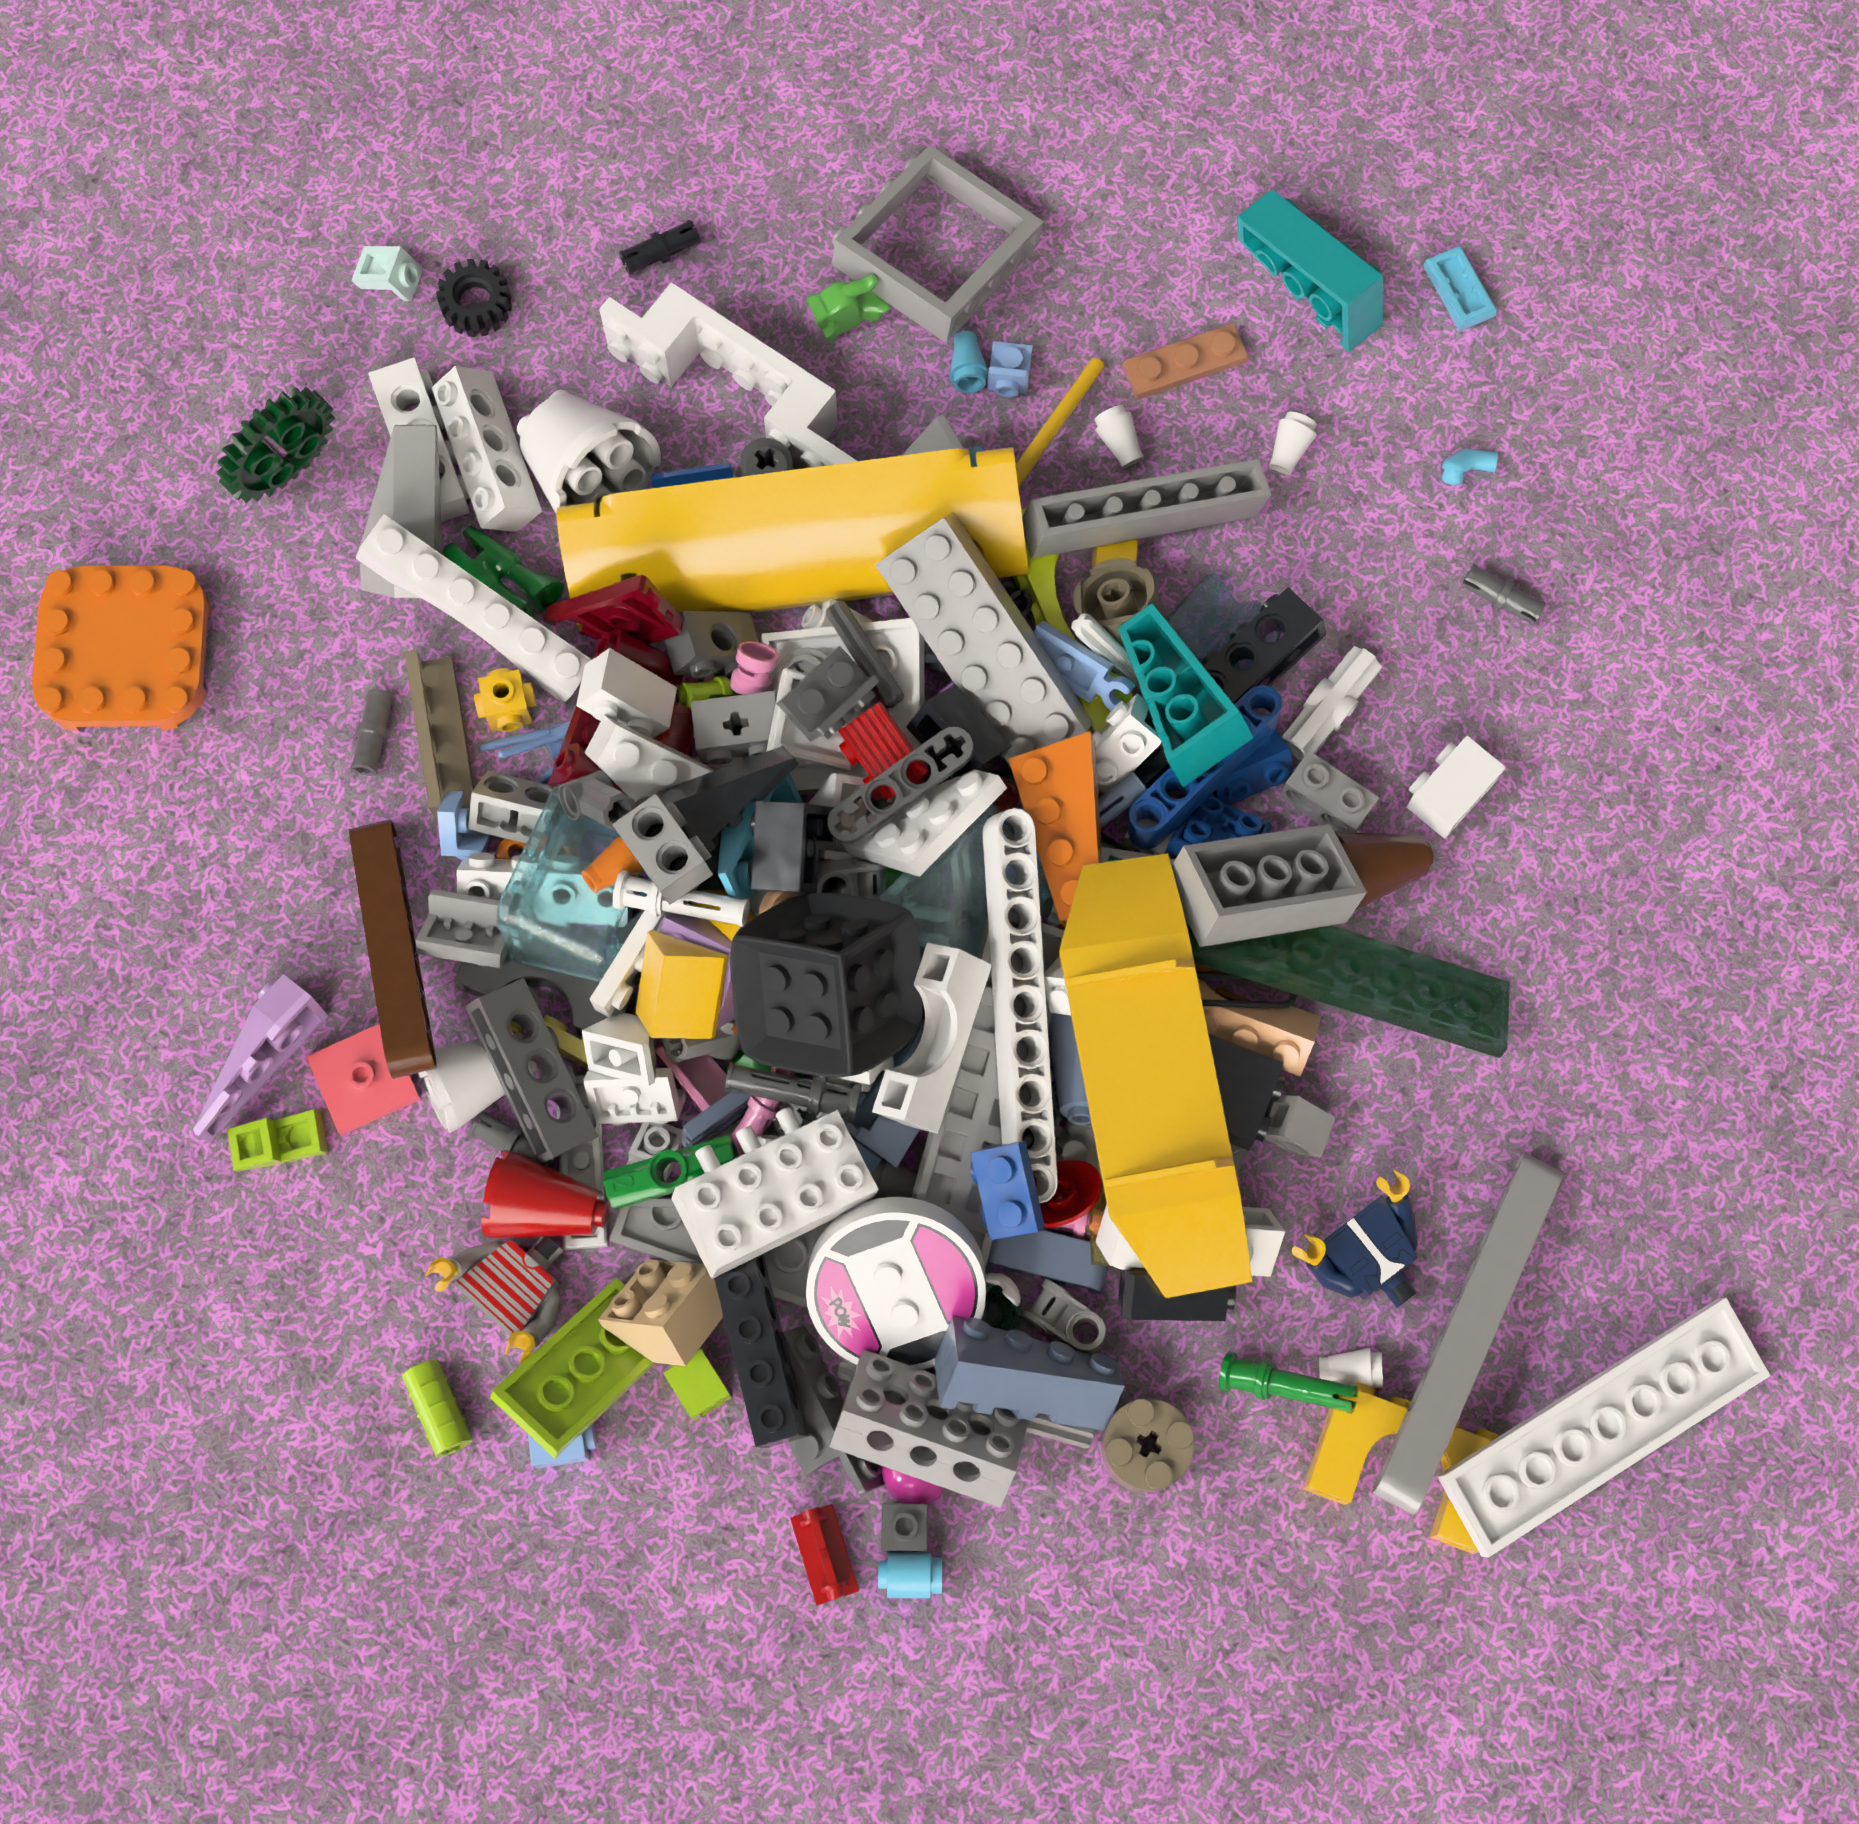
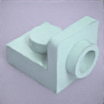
(388, 270)

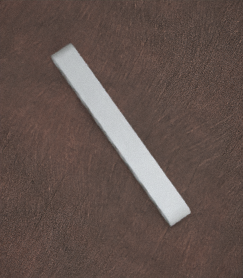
(1027, 984)

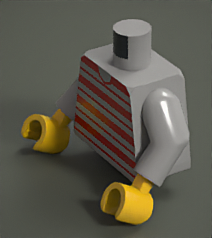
(508, 1287)

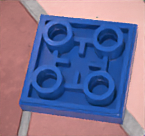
(1215, 822)

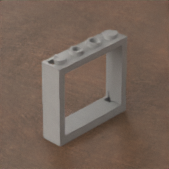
(903, 293)

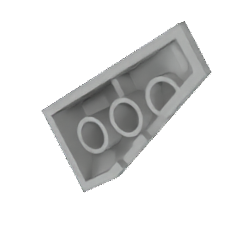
(408, 495)

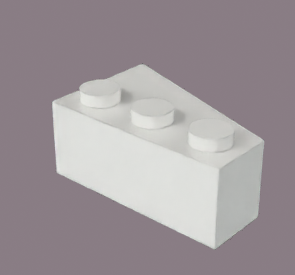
(638, 761)

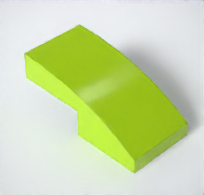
(277, 1141)

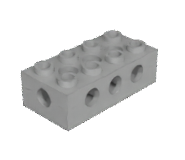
(898, 1424)

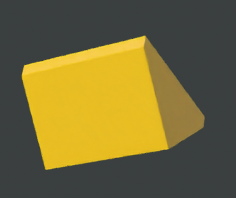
(680, 988)

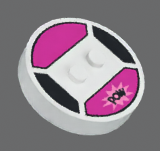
(893, 1280)

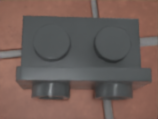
(828, 694)

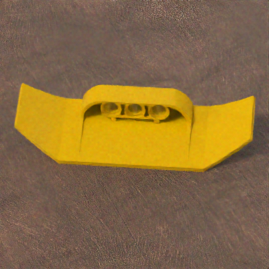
(1152, 1077)

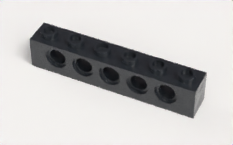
(1281, 613)
(761, 1354)

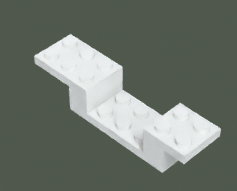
(682, 326)

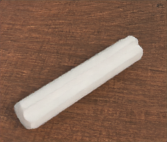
(1103, 644)

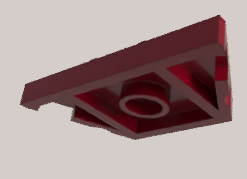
(625, 605)

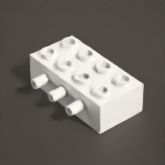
(772, 1190)

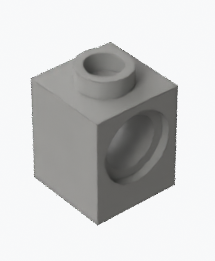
(1298, 1126)

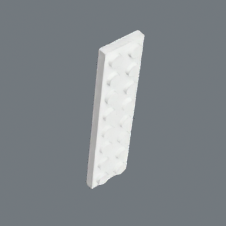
(1603, 1427)

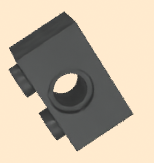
(709, 642)

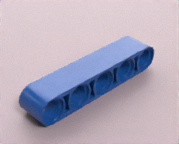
(1171, 812)

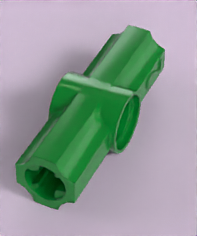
(646, 1180)

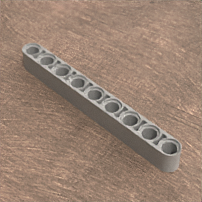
(1467, 1335)

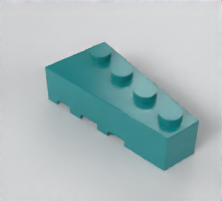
(1315, 266)
(1186, 703)

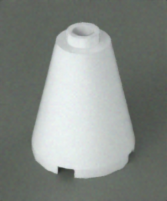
(463, 1082)

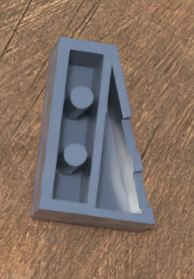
(877, 1132)

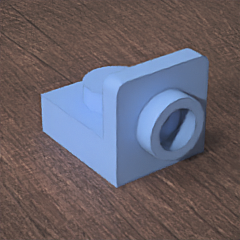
(1009, 369)
(454, 831)

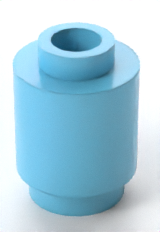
(910, 1575)

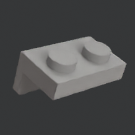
(462, 929)

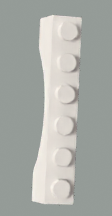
(433, 577)

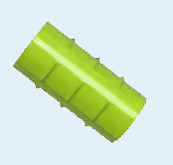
(437, 1408)

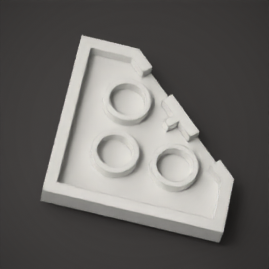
(928, 825)

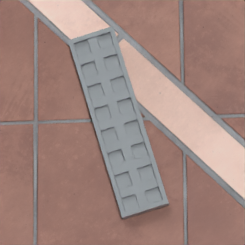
(973, 1105)

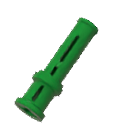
(1267, 1380)

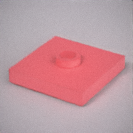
(358, 1082)

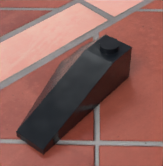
(721, 796)

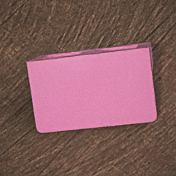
(698, 1077)

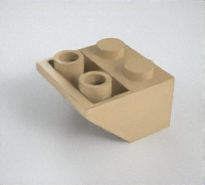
(665, 1311)

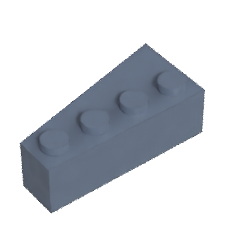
(1025, 1375)

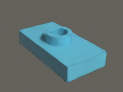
(1460, 288)

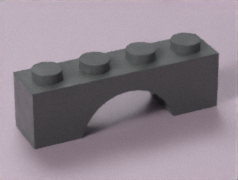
(484, 979)

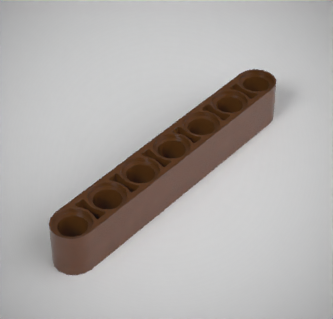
(392, 950)

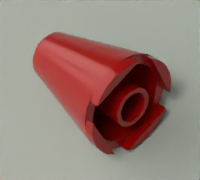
(539, 1201)

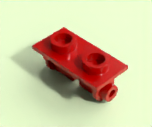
(824, 1554)

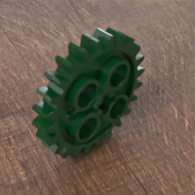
(255, 464)

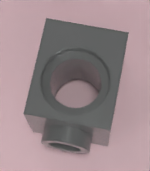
(904, 1528)

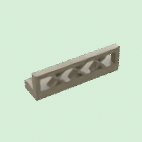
(439, 728)

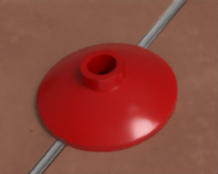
(1076, 1193)

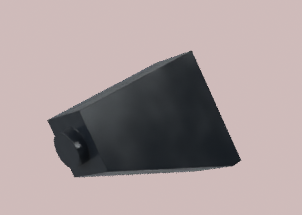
(1142, 1300)

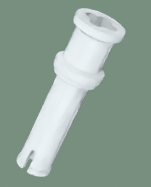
(732, 909)

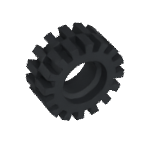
(464, 279)

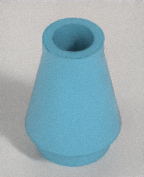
(968, 366)

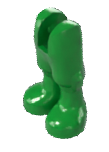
(501, 562)

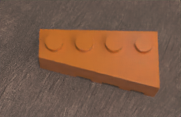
(1062, 798)

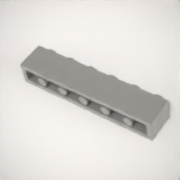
(1144, 508)

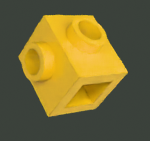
(505, 700)

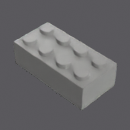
(1266, 884)

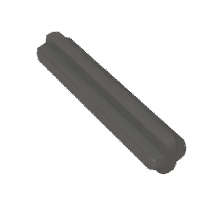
(864, 653)

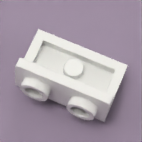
(1123, 742)

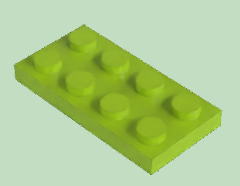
(571, 1377)

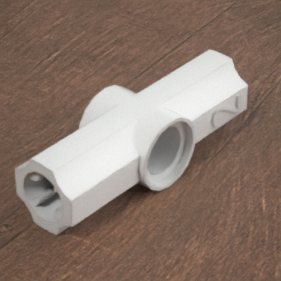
(1331, 702)

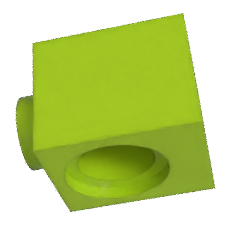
(697, 1386)

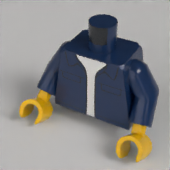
(1369, 1248)

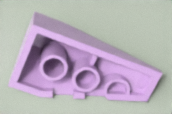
(269, 1037)

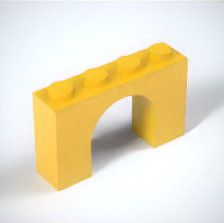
(1350, 1437)

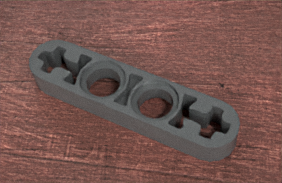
(897, 779)

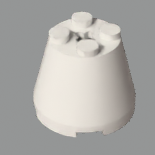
(585, 450)

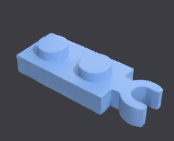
(1081, 667)

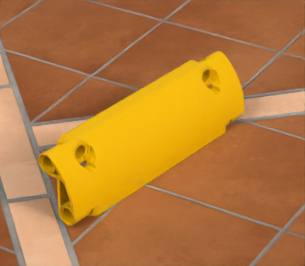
(792, 532)

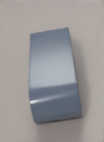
(1050, 1255)

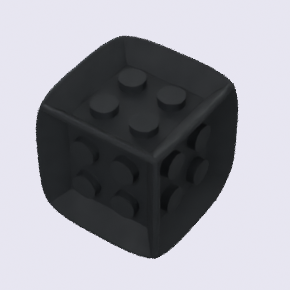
(826, 984)

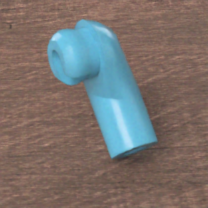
(1464, 461)

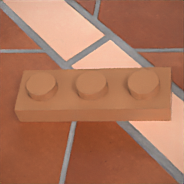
(1185, 361)

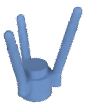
(551, 737)

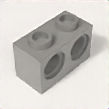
(1328, 795)
(506, 806)
(658, 852)

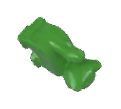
(847, 305)

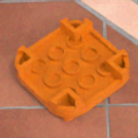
(120, 646)

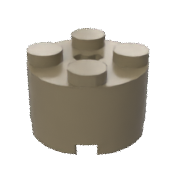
(1116, 594)
(1172, 1439)

